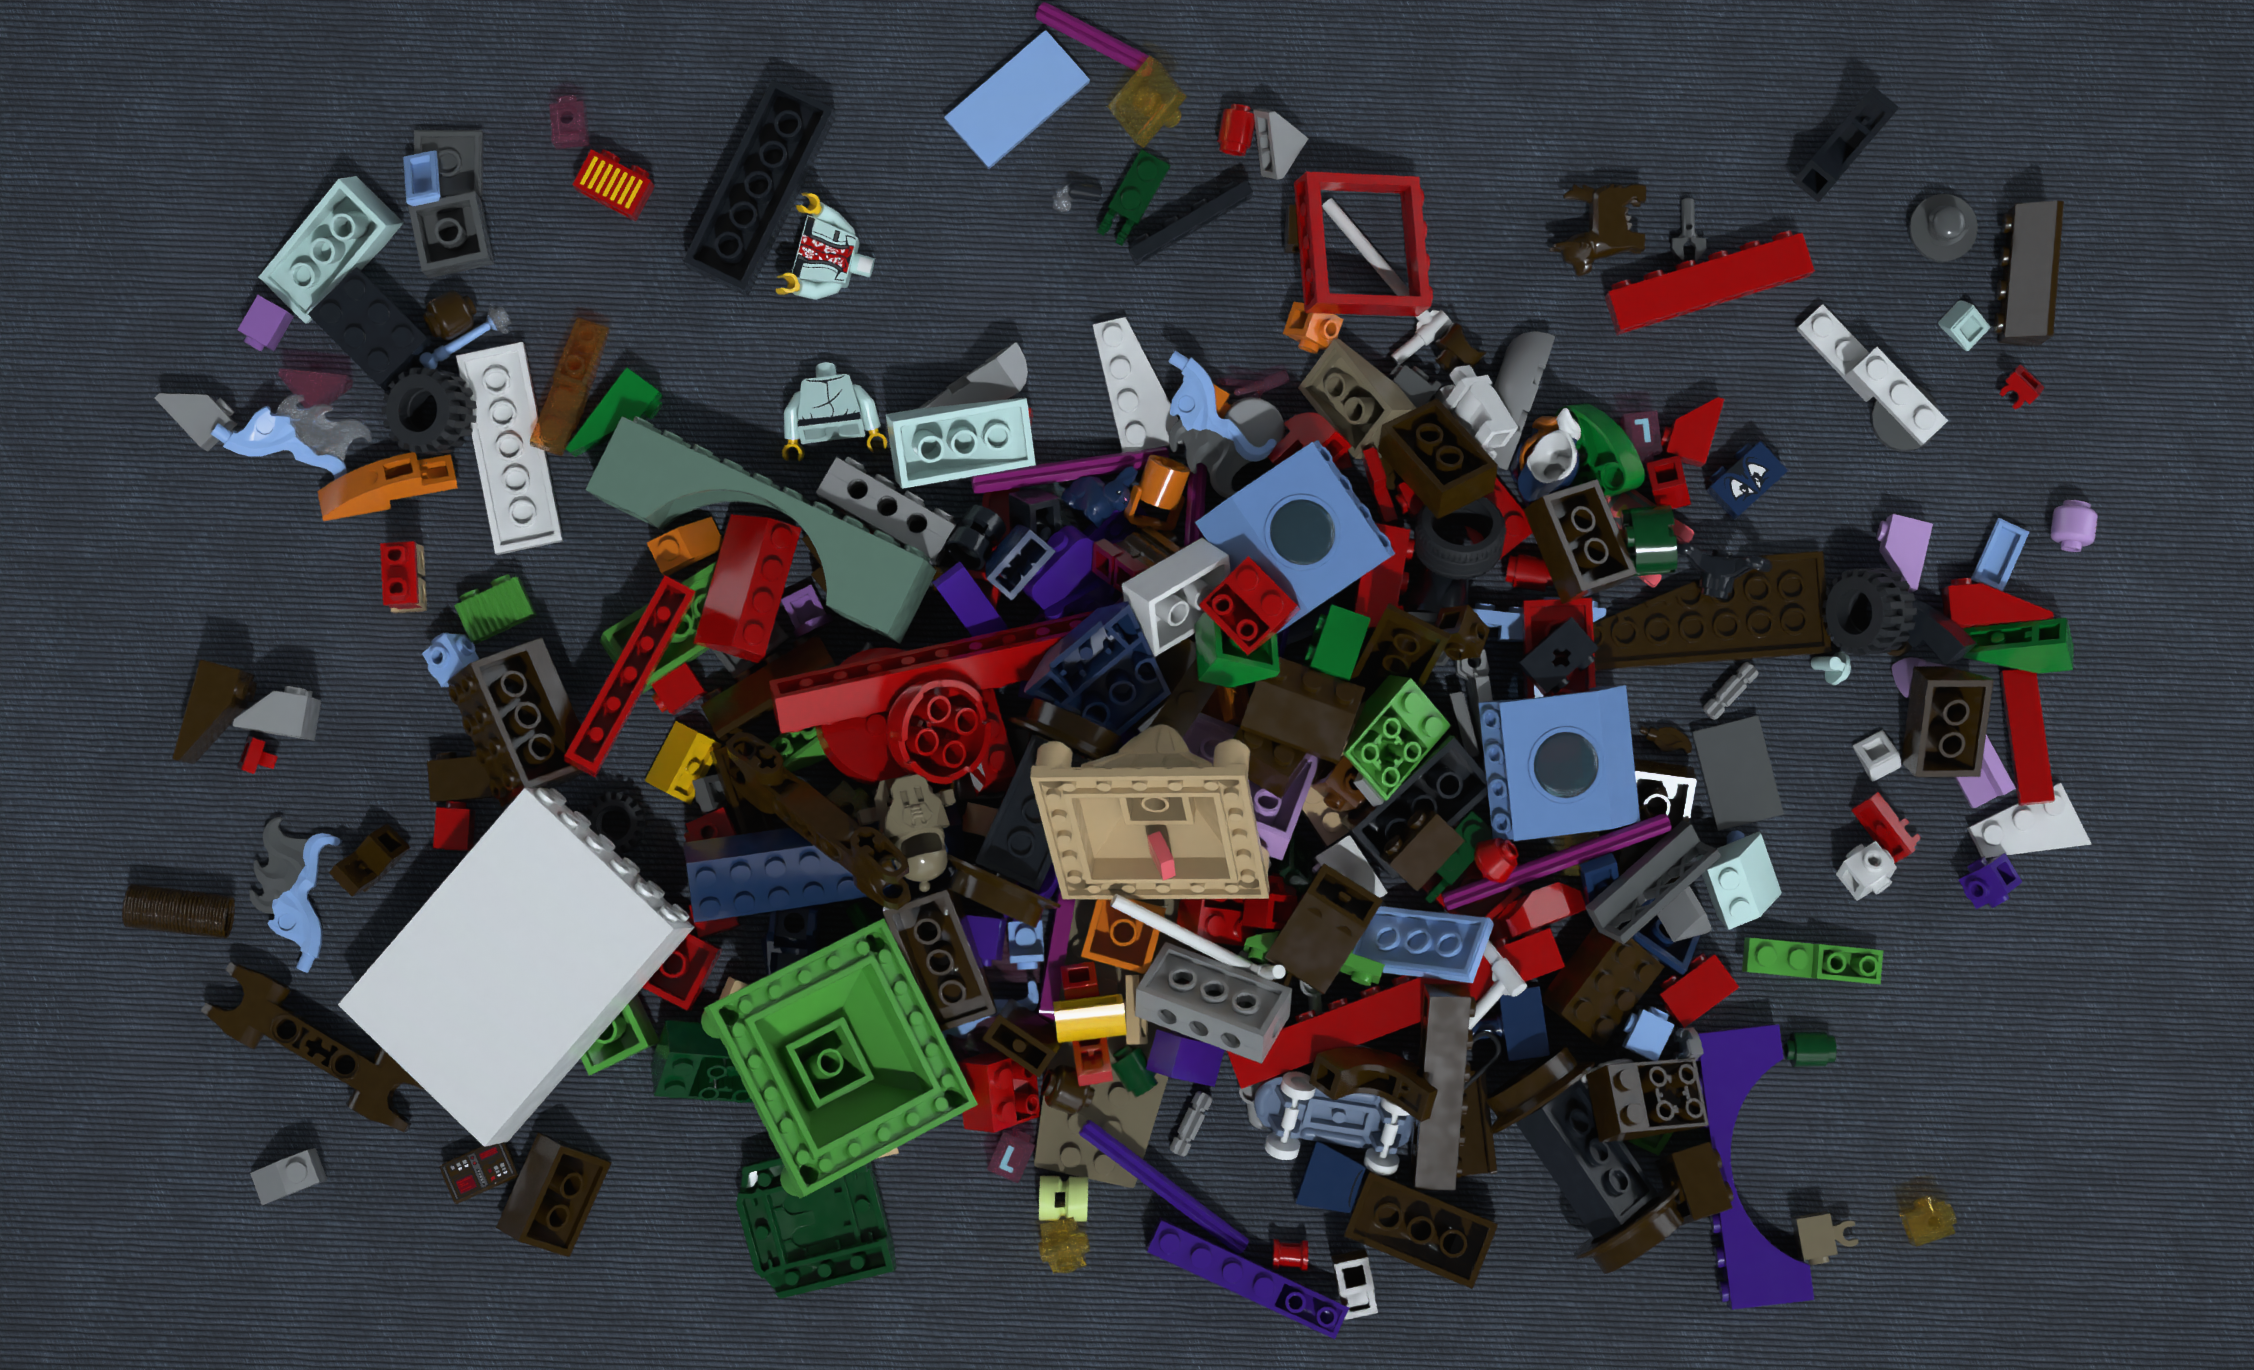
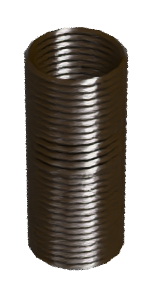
(178, 911)

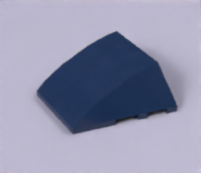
(1102, 671)

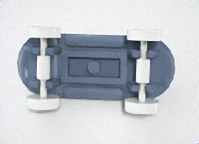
(1359, 1120)

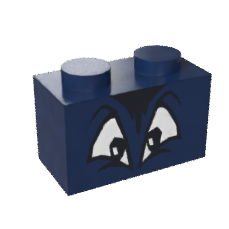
(1746, 480)

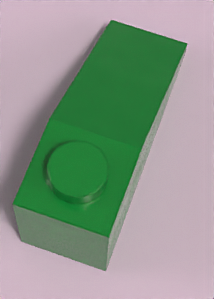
(627, 398)
(2026, 646)

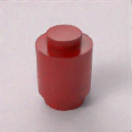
(1236, 130)
(1528, 573)

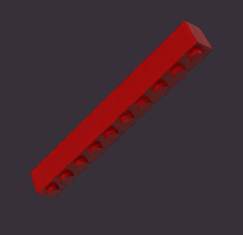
(875, 683)
(1386, 1010)

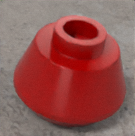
(1496, 859)

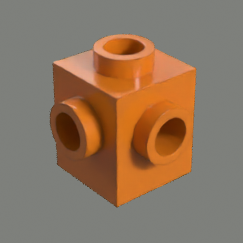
(1312, 330)

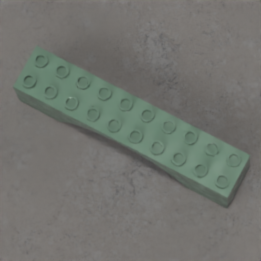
(663, 479)

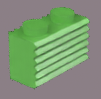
(494, 609)

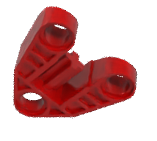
(1537, 910)

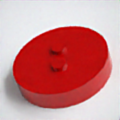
(860, 744)

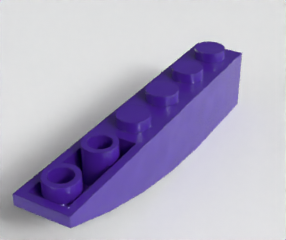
(1246, 1278)

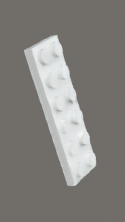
(511, 471)

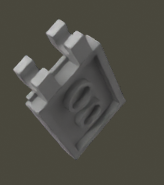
(1478, 691)

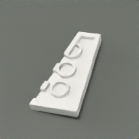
(1133, 389)

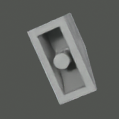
(198, 415)
(288, 1176)

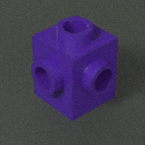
(1990, 881)

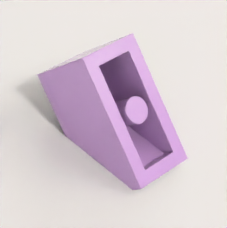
(1904, 546)

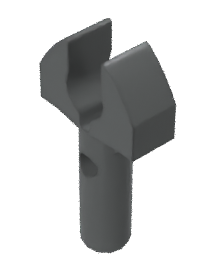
(1688, 232)

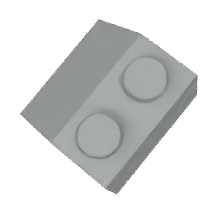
(284, 714)

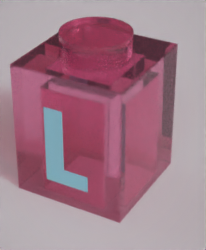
(1643, 432)
(1012, 1155)

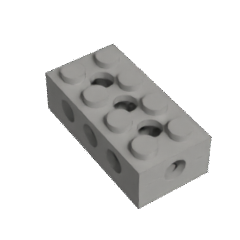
(849, 475)
(1213, 1002)

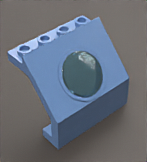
(1300, 529)
(1559, 764)

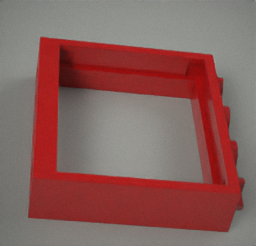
(1313, 249)

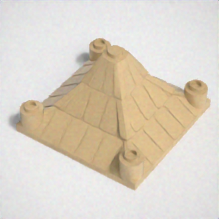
(1107, 808)

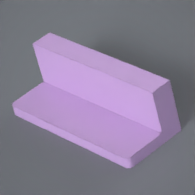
(1992, 782)

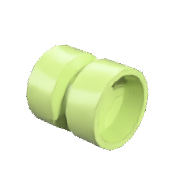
(1075, 1198)

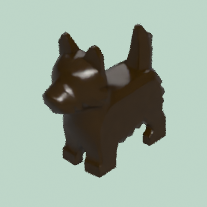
(1608, 225)

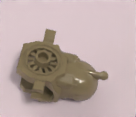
(912, 824)

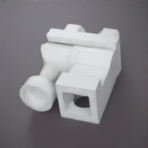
(1478, 408)

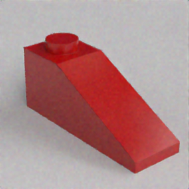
(1985, 606)

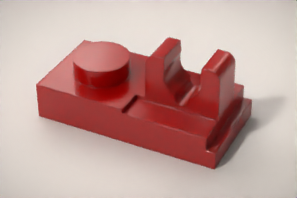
(1885, 827)

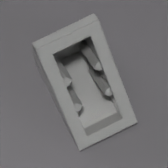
(1277, 143)
(1684, 917)

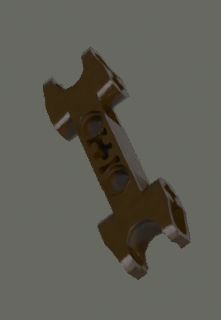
(856, 848)
(264, 1014)

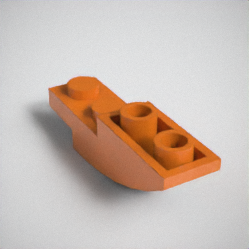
(388, 479)

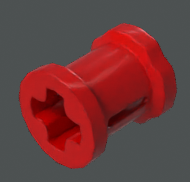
(1290, 1254)

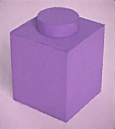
(264, 324)

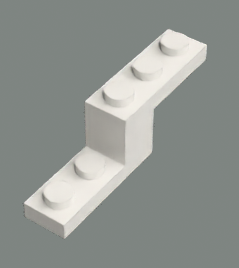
(1872, 375)

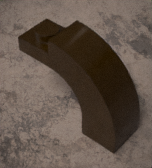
(1373, 1072)

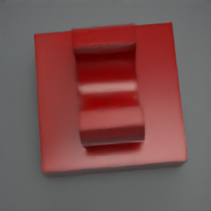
(2024, 384)
(254, 755)

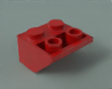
(1249, 606)
(1215, 920)
(1003, 1092)

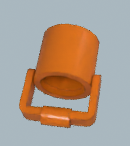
(1161, 487)

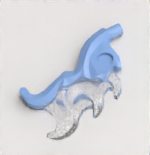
(301, 431)

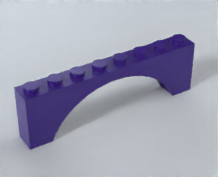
(1751, 1266)

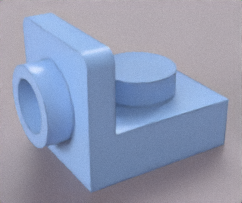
(1025, 945)

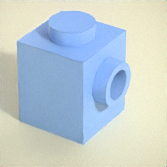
(1647, 1033)

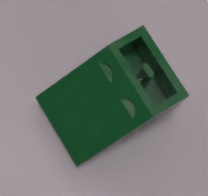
(694, 1066)

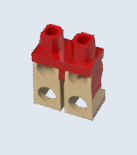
(401, 572)

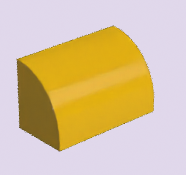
(1090, 1018)

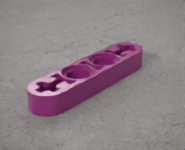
(1055, 957)

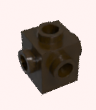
(1466, 632)

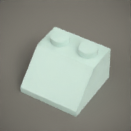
(1742, 881)

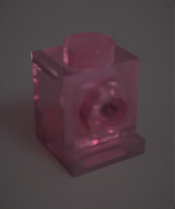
(572, 134)

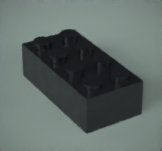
(1443, 781)

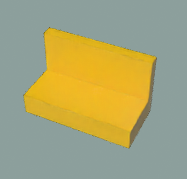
(682, 760)

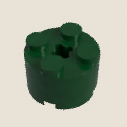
(1650, 539)

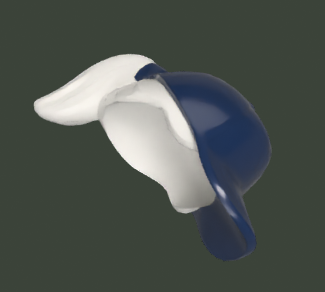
(1552, 462)

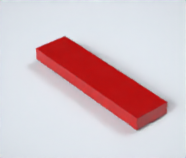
(2027, 737)

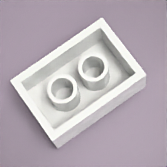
(1170, 593)

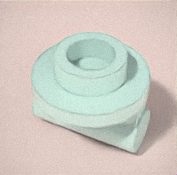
(1836, 667)

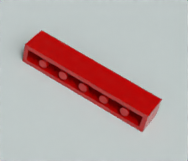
(1709, 283)
(629, 676)

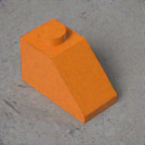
(685, 545)

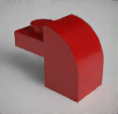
(1306, 429)

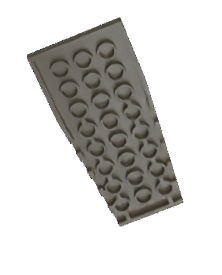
(1112, 1107)

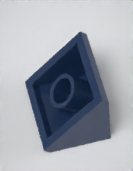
(1658, 943)

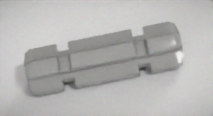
(1730, 690)
(1191, 1123)

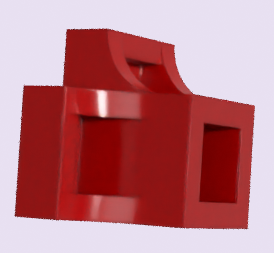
(1270, 912)

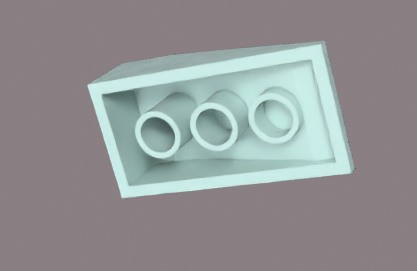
(333, 240)
(959, 441)

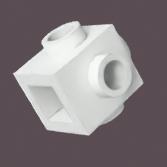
(1867, 870)

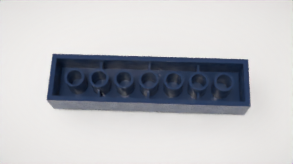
(780, 872)

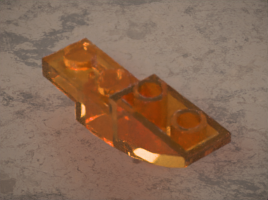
(570, 387)

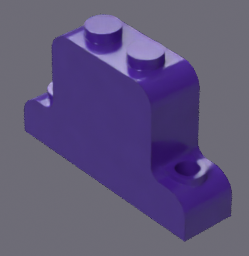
(1064, 571)

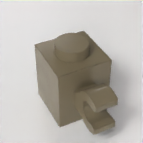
(1817, 1236)

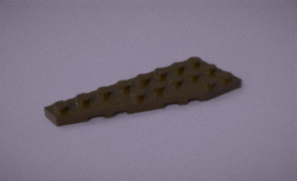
(1761, 618)

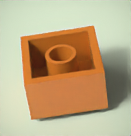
(1120, 938)

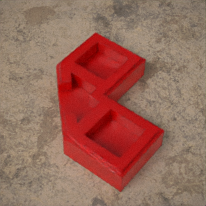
(1377, 482)

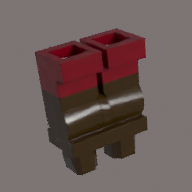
(1132, 555)

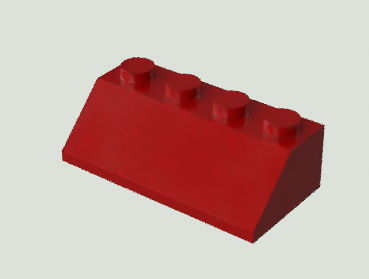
(747, 586)

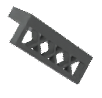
(1647, 881)

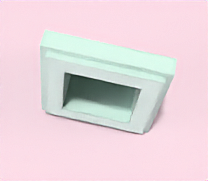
(1964, 324)

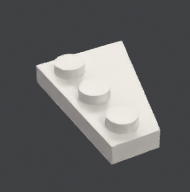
(2030, 828)

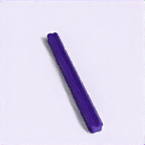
(1163, 1186)

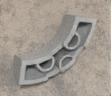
(992, 381)
(1519, 383)

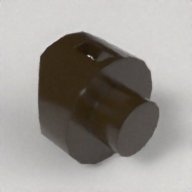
(1456, 350)

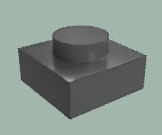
(709, 793)

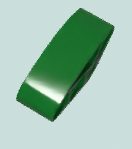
(1607, 450)

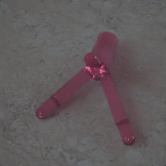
(1260, 386)

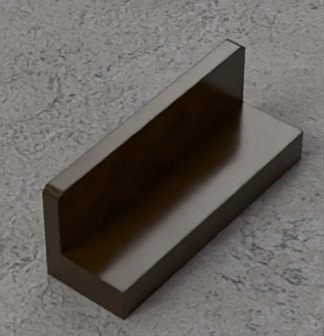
(1479, 1149)

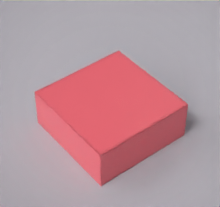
(1161, 855)

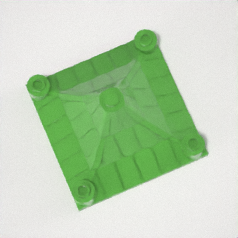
(840, 1057)

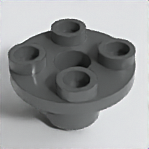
(1943, 228)

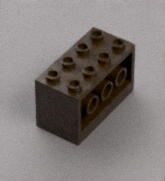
(517, 719)

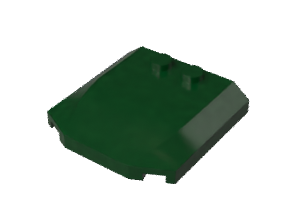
(816, 1239)

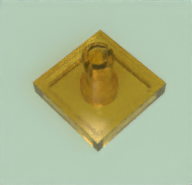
(1148, 102)

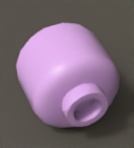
(2074, 525)

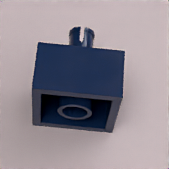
(1518, 1025)

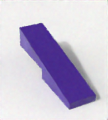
(968, 602)

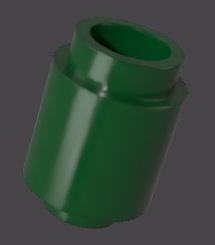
(1810, 1049)
(1131, 1070)

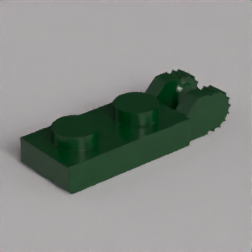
(1135, 194)
(1472, 830)

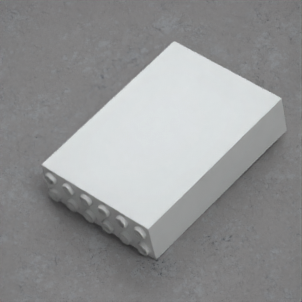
(516, 965)

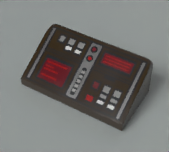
(478, 1171)

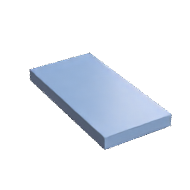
(1017, 99)
(1426, 943)

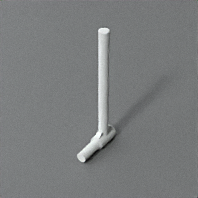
(1429, 324)
(1195, 941)
(1506, 982)

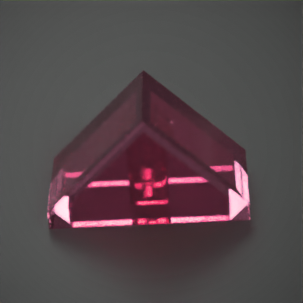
(316, 386)

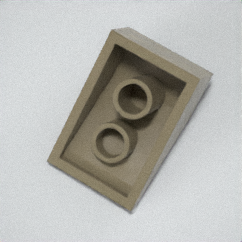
(1353, 396)

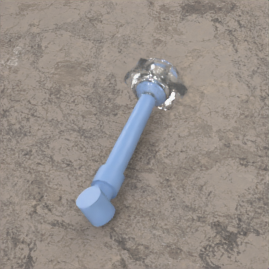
(496, 319)

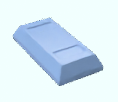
(421, 178)
(2000, 555)

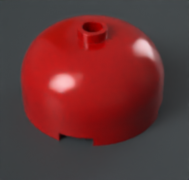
(936, 733)

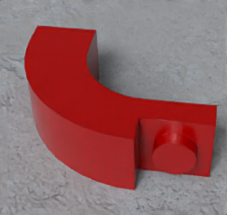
(1090, 1055)

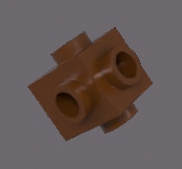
(1337, 786)

